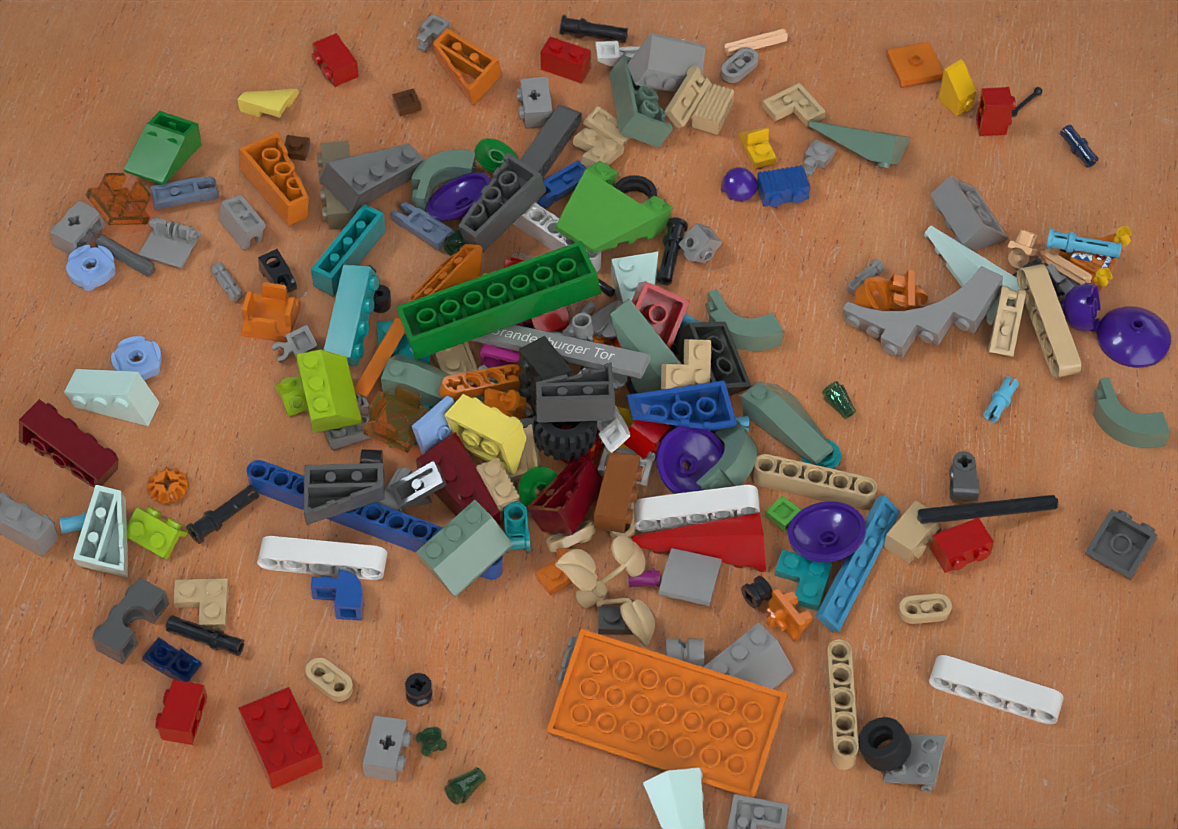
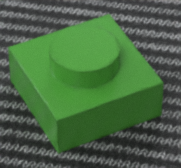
(782, 513)

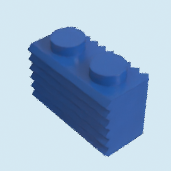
(783, 186)

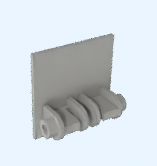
(169, 242)
(922, 764)

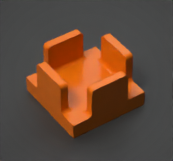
(269, 314)

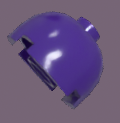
(1082, 307)

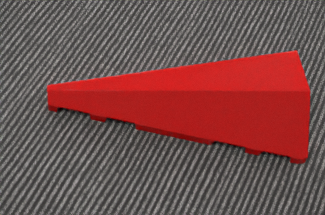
(731, 539)

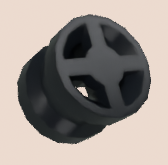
(757, 591)
(415, 695)

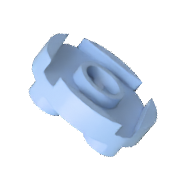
(93, 277)
(137, 346)

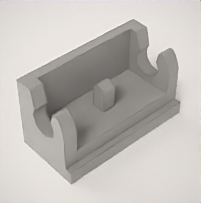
(241, 221)

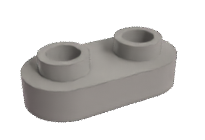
(737, 67)

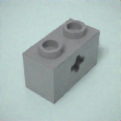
(535, 100)
(77, 228)
(378, 759)

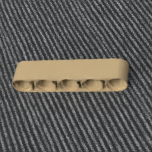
(1049, 321)
(826, 479)
(841, 715)

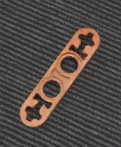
(456, 385)

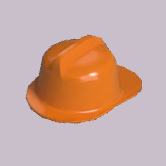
(874, 294)

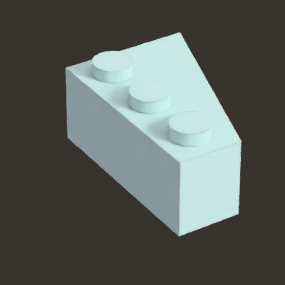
(631, 270)
(113, 394)
(104, 534)

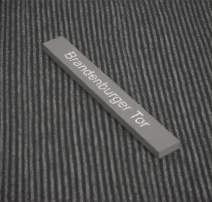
(573, 349)

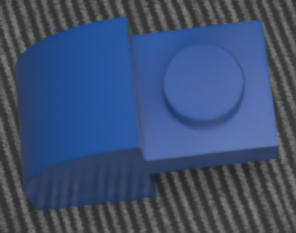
(345, 591)

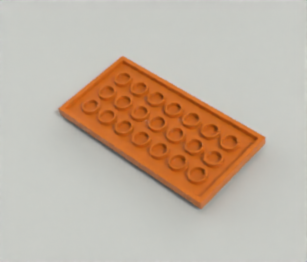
(667, 713)

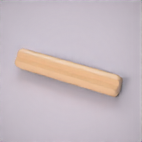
(756, 42)
(1066, 267)

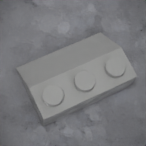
(664, 62)
(967, 214)
(755, 659)

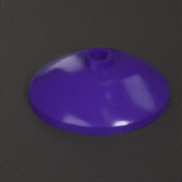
(457, 196)
(1132, 345)
(691, 445)
(826, 531)

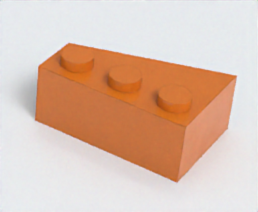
(467, 65)

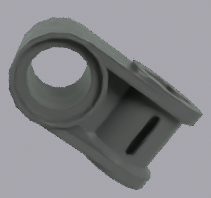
(963, 478)

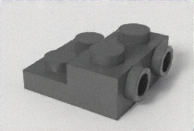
(1122, 543)

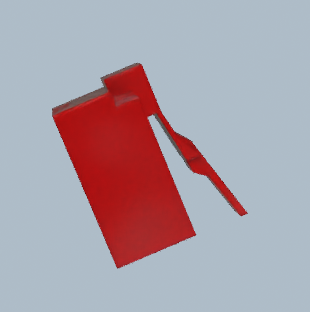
(549, 322)

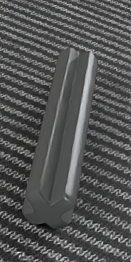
(126, 255)

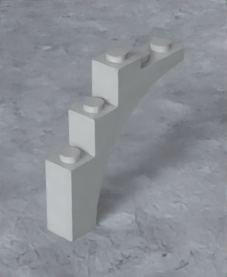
(931, 323)

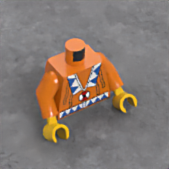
(1098, 265)

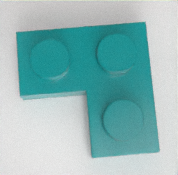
(810, 575)

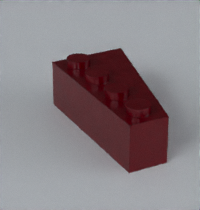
(67, 444)
(461, 477)

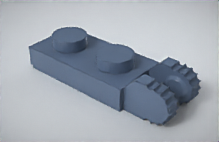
(184, 192)
(422, 225)

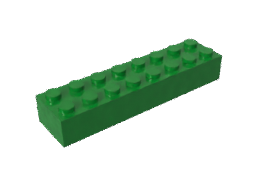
(499, 300)

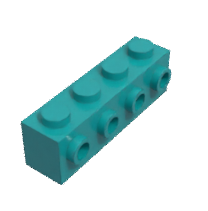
(348, 248)
(351, 312)

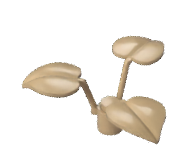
(580, 570)

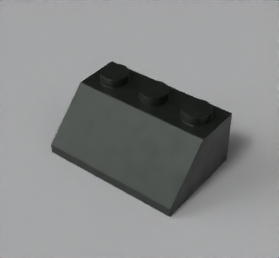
(724, 356)

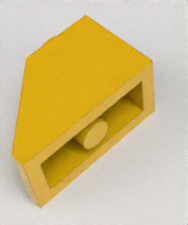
(957, 89)

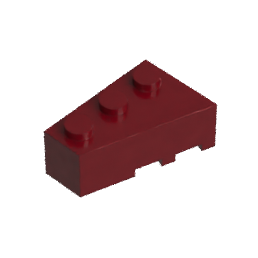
(567, 498)

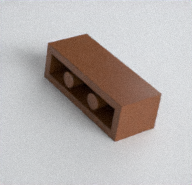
(618, 492)

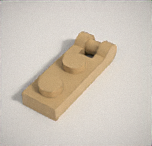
(687, 96)
(1006, 322)

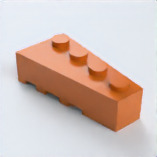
(275, 178)

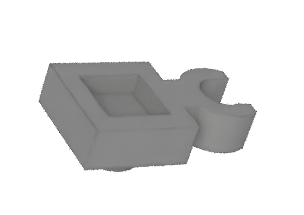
(298, 342)

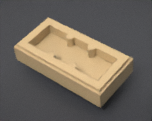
(605, 125)

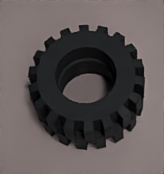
(562, 442)

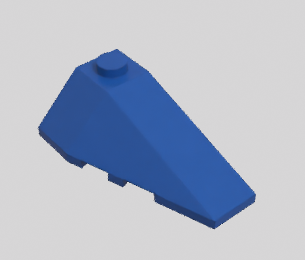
(689, 406)

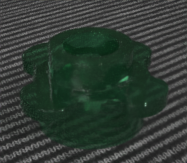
(434, 734)

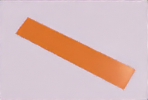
(380, 358)

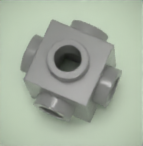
(700, 243)

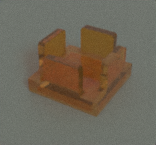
(118, 204)
(393, 416)

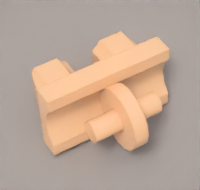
(1022, 249)

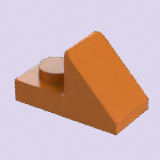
(551, 576)

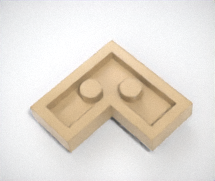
(795, 100)
(597, 147)
(695, 368)
(207, 594)

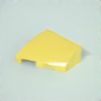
(269, 102)

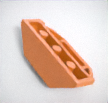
(455, 270)

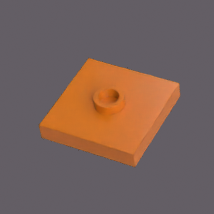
(915, 64)

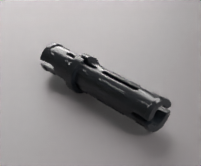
(214, 638)

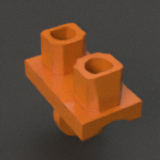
(909, 295)
(508, 403)
(784, 615)

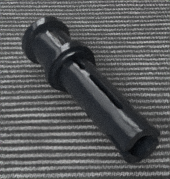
(584, 28)
(672, 247)
(213, 520)

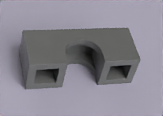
(140, 602)

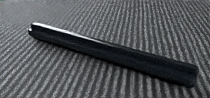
(987, 509)

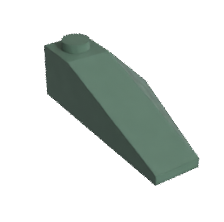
(874, 146)
(638, 335)
(415, 376)
(785, 419)

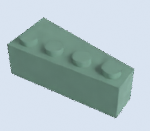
(637, 107)

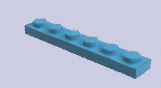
(857, 565)

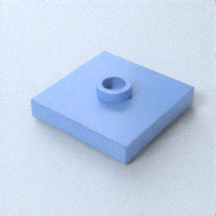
(433, 426)

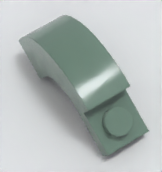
(439, 170)
(747, 334)
(1126, 426)
(736, 461)

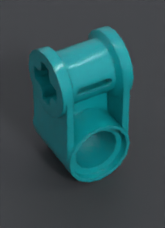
(517, 530)

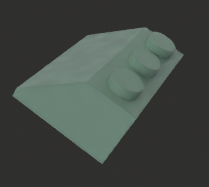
(464, 548)

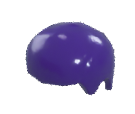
(739, 184)

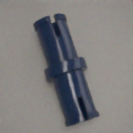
(1079, 146)

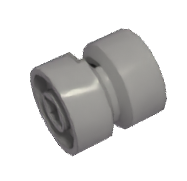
(689, 651)

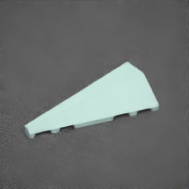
(965, 263)
(677, 798)

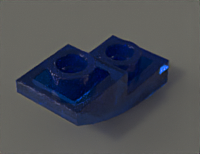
(171, 662)

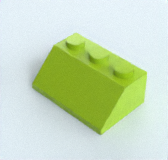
(328, 390)

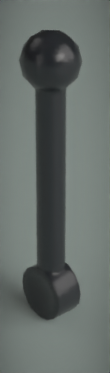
(1037, 91)

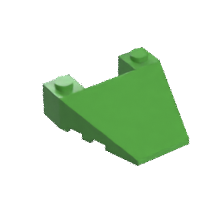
(606, 216)

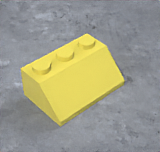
(487, 432)

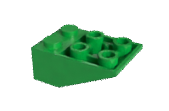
(163, 147)

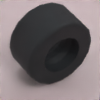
(894, 753)

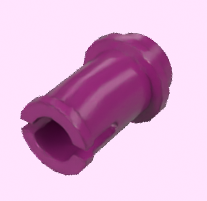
(647, 578)

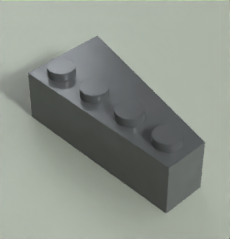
(370, 175)
(502, 202)

